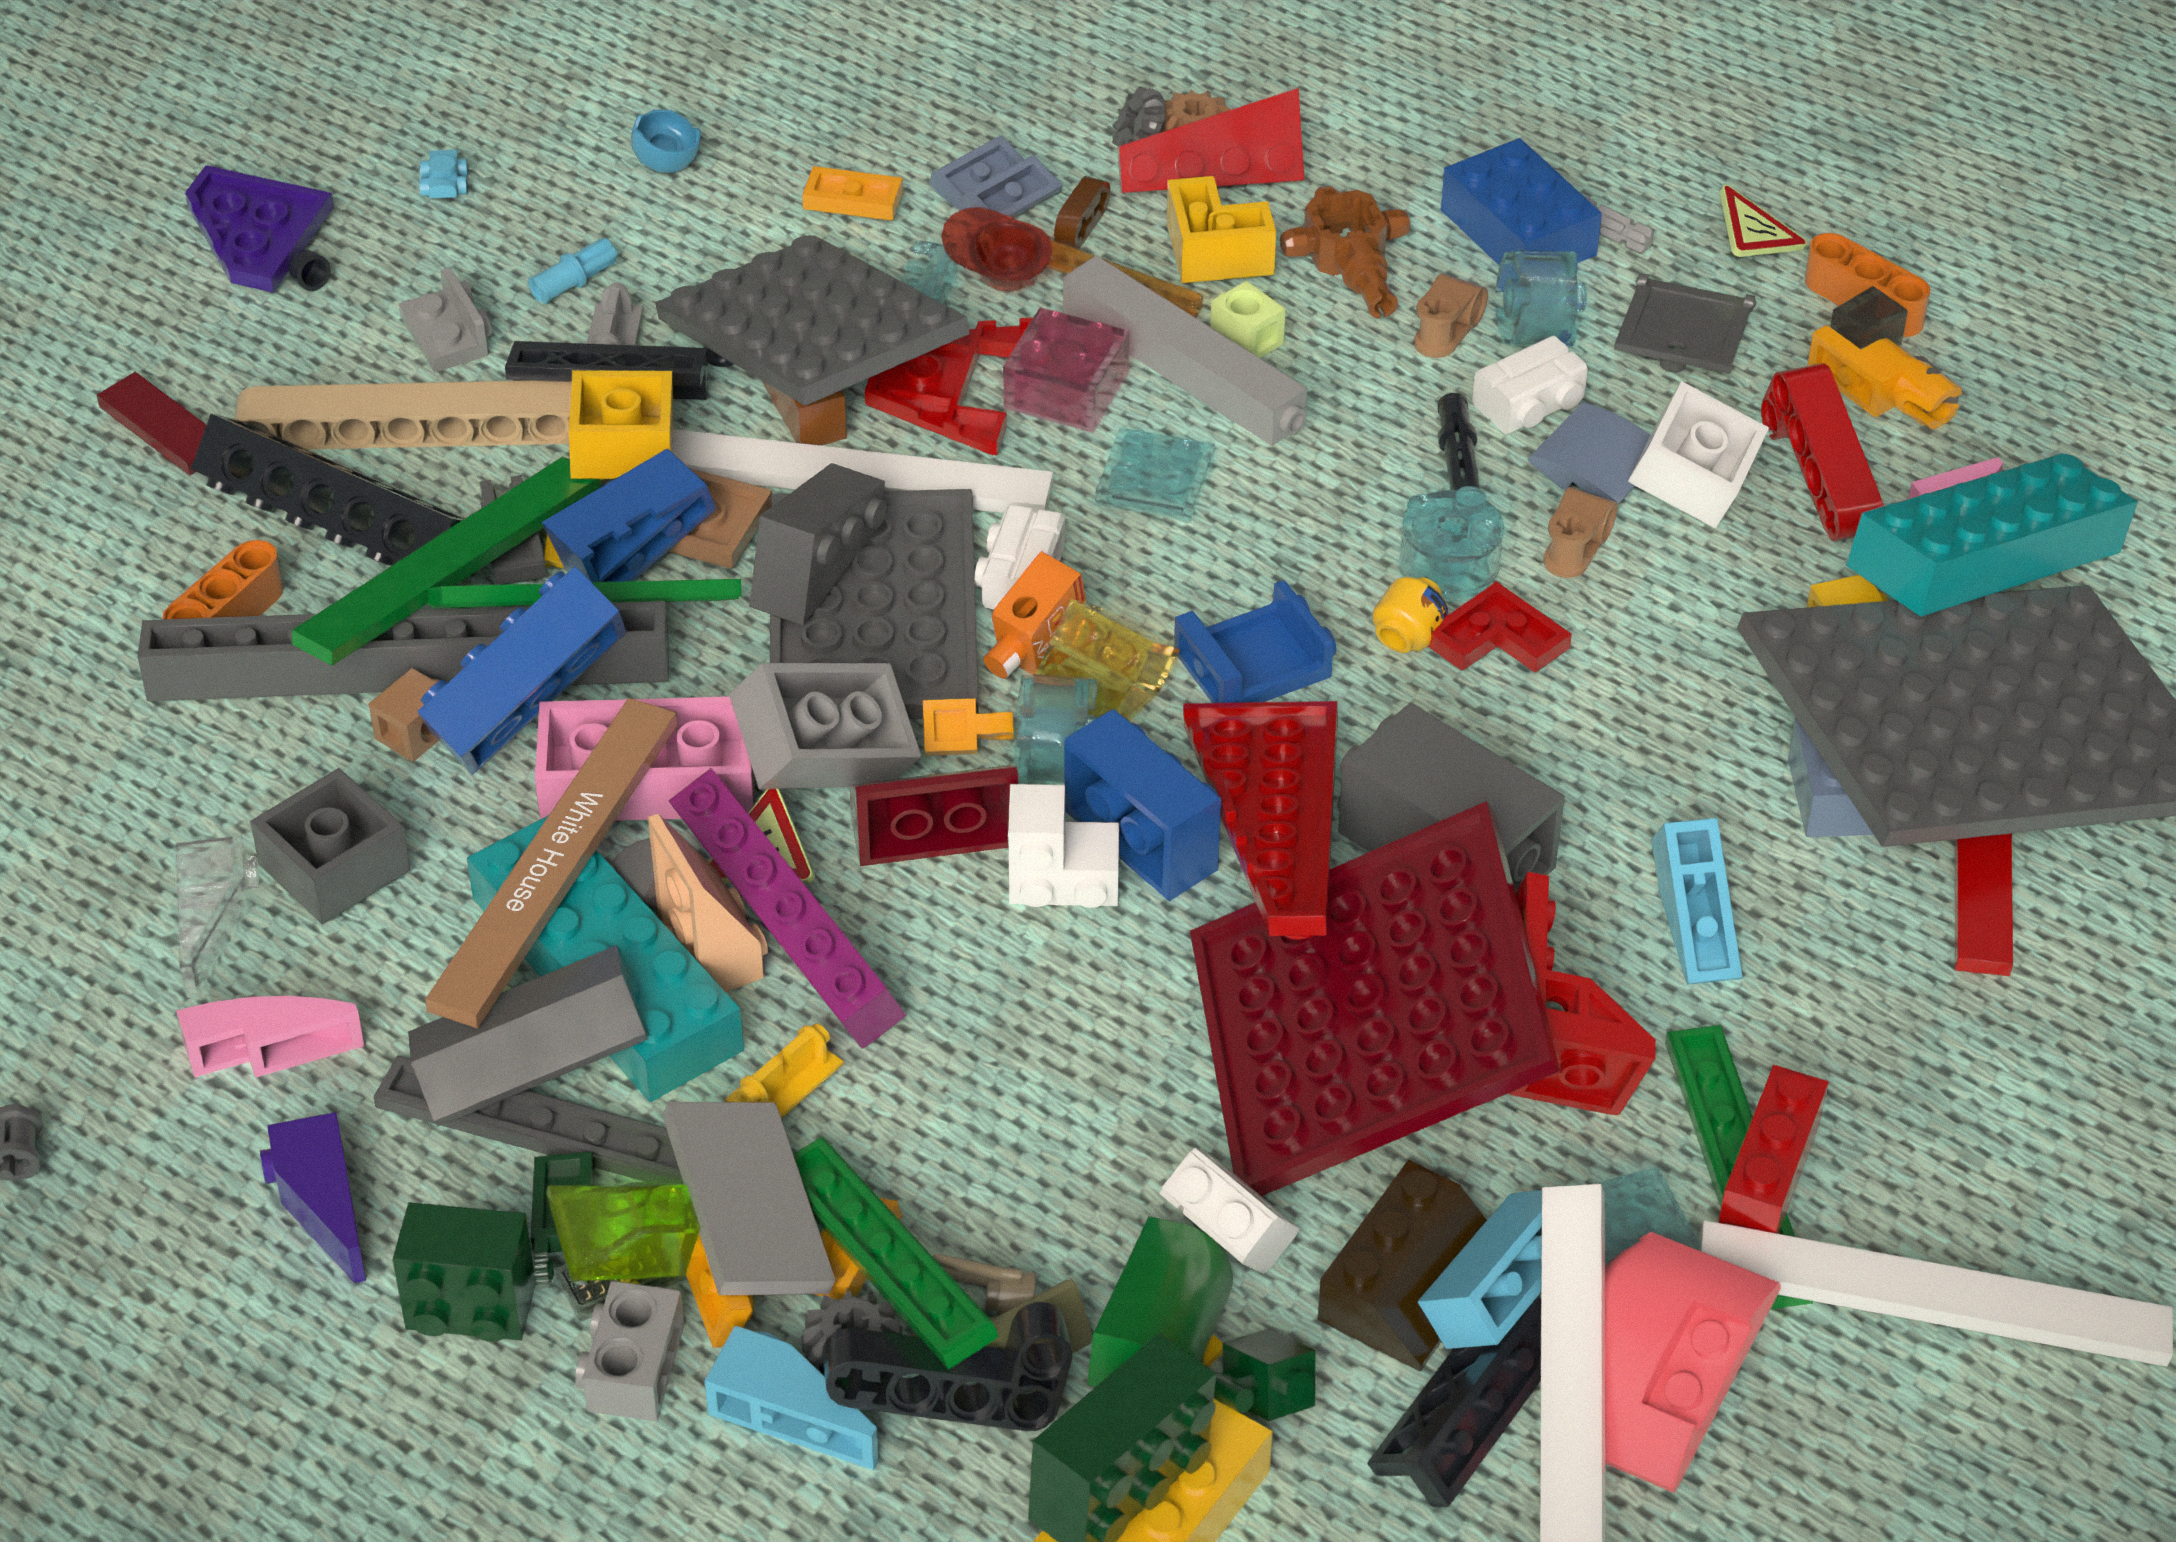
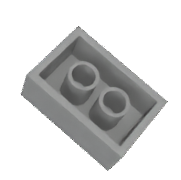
(824, 724)

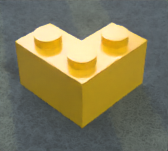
(1215, 238)

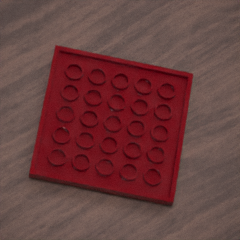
(1385, 1021)

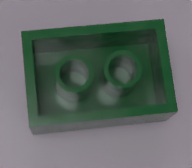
(1122, 1445)

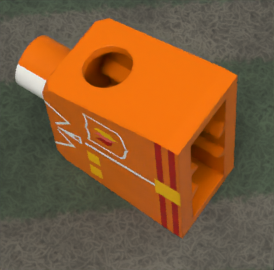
(1030, 615)

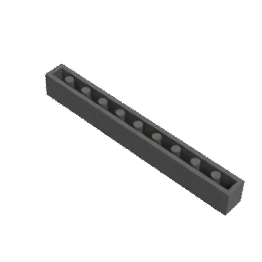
(258, 659)

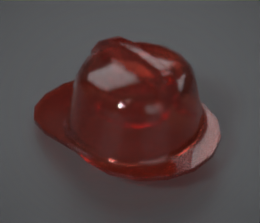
(997, 247)

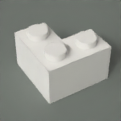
(1056, 858)

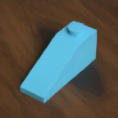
(1697, 899)
(781, 1394)

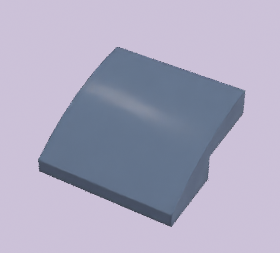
(995, 180)
(1593, 452)

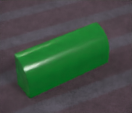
(1168, 1287)

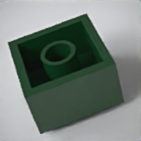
(464, 1271)

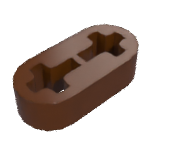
(1082, 211)

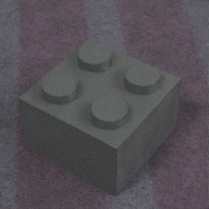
(330, 845)

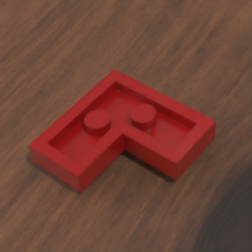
(1499, 620)

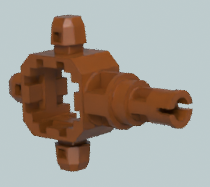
(1359, 254)

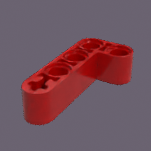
(1811, 412)

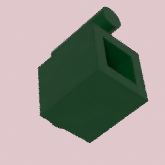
(1267, 1375)

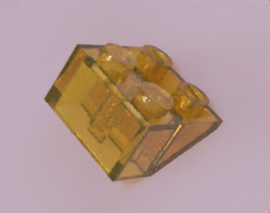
(1104, 647)

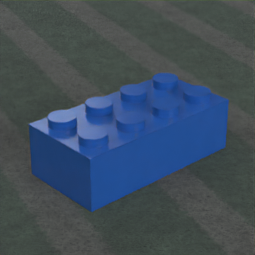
(523, 666)

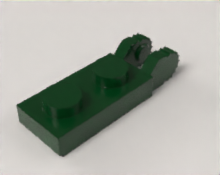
(548, 1171)

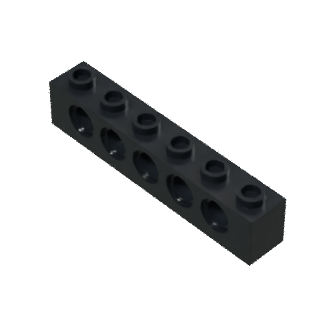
(226, 458)

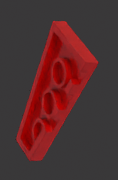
(1236, 147)

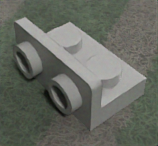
(447, 324)

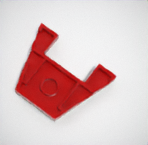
(933, 387)

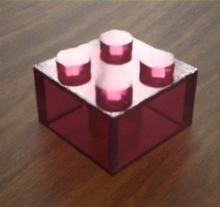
(1066, 369)

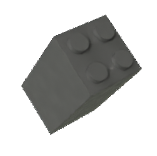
(1427, 771)

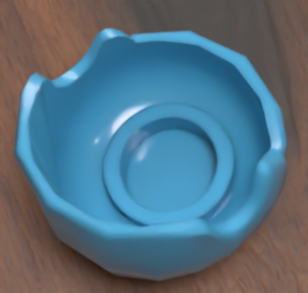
(665, 141)

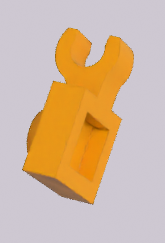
(954, 726)

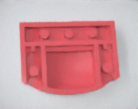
(1672, 1351)

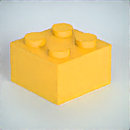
(618, 421)

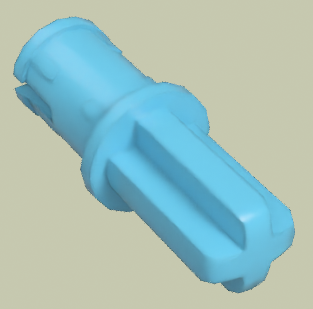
(572, 270)

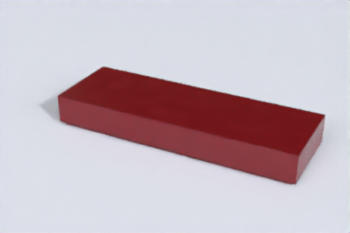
(154, 419)

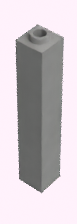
(1188, 351)

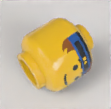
(1409, 614)

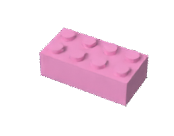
(702, 740)

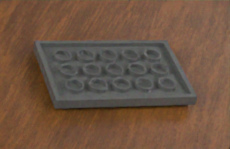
(811, 319)
(901, 602)

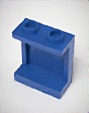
(1258, 651)

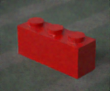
(1774, 1151)

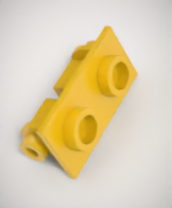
(791, 1073)

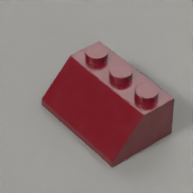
(932, 815)

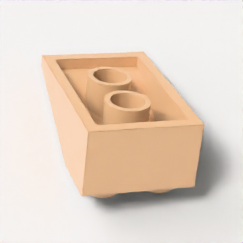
(703, 910)

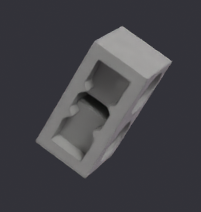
(640, 1352)

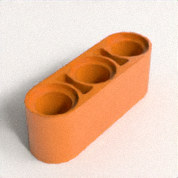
(1844, 269)
(237, 586)

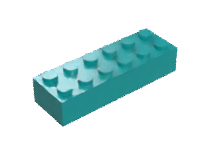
(1991, 533)
(683, 1008)

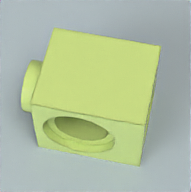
(1249, 319)

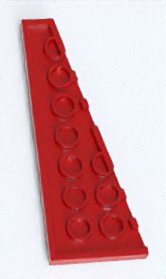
(1277, 800)

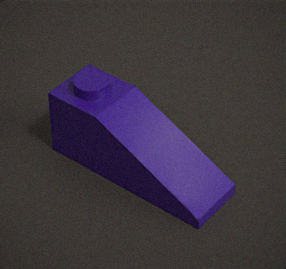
(314, 1185)

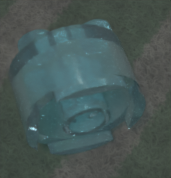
(1539, 296)
(1452, 541)
(1047, 714)

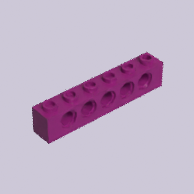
(787, 909)

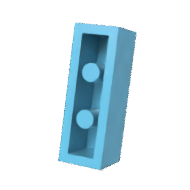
(1491, 1277)

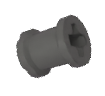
(19, 1142)

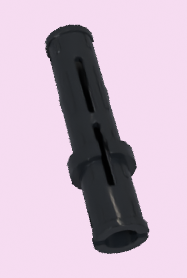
(1455, 418)

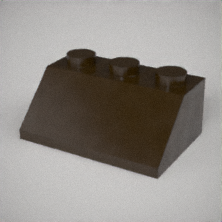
(1394, 1260)

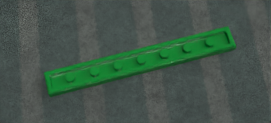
(441, 562)

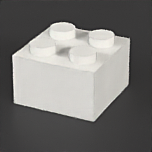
(1698, 454)

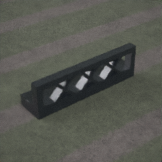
(556, 361)
(1474, 1414)

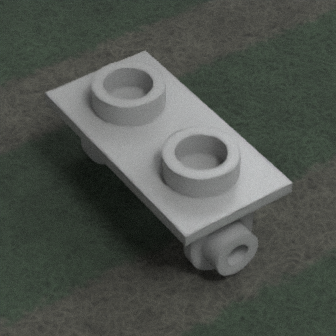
(616, 318)

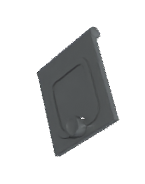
(1695, 319)

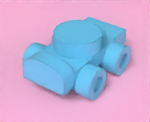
(443, 175)

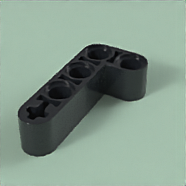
(868, 1370)

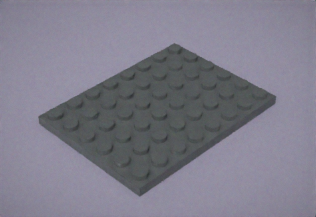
(1977, 713)

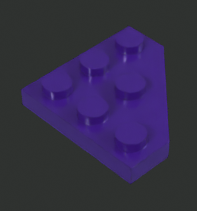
(255, 223)

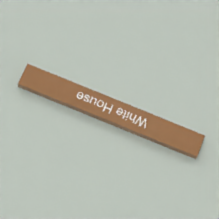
(551, 864)

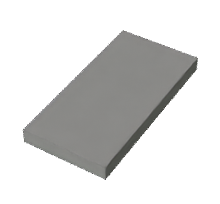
(748, 1198)

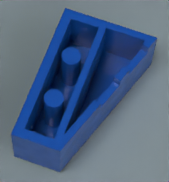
(630, 520)

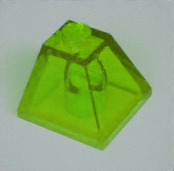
(624, 1229)

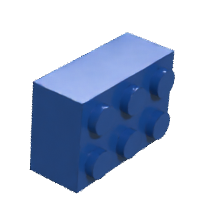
(1518, 202)
(1162, 809)

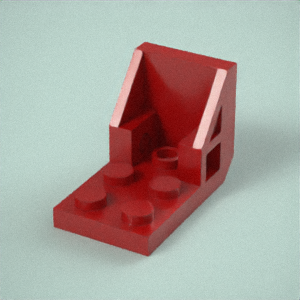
(1595, 1040)

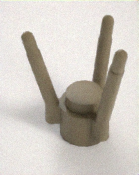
(1004, 1286)

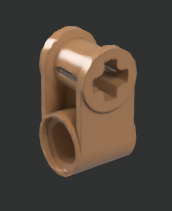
(1448, 314)
(1578, 531)

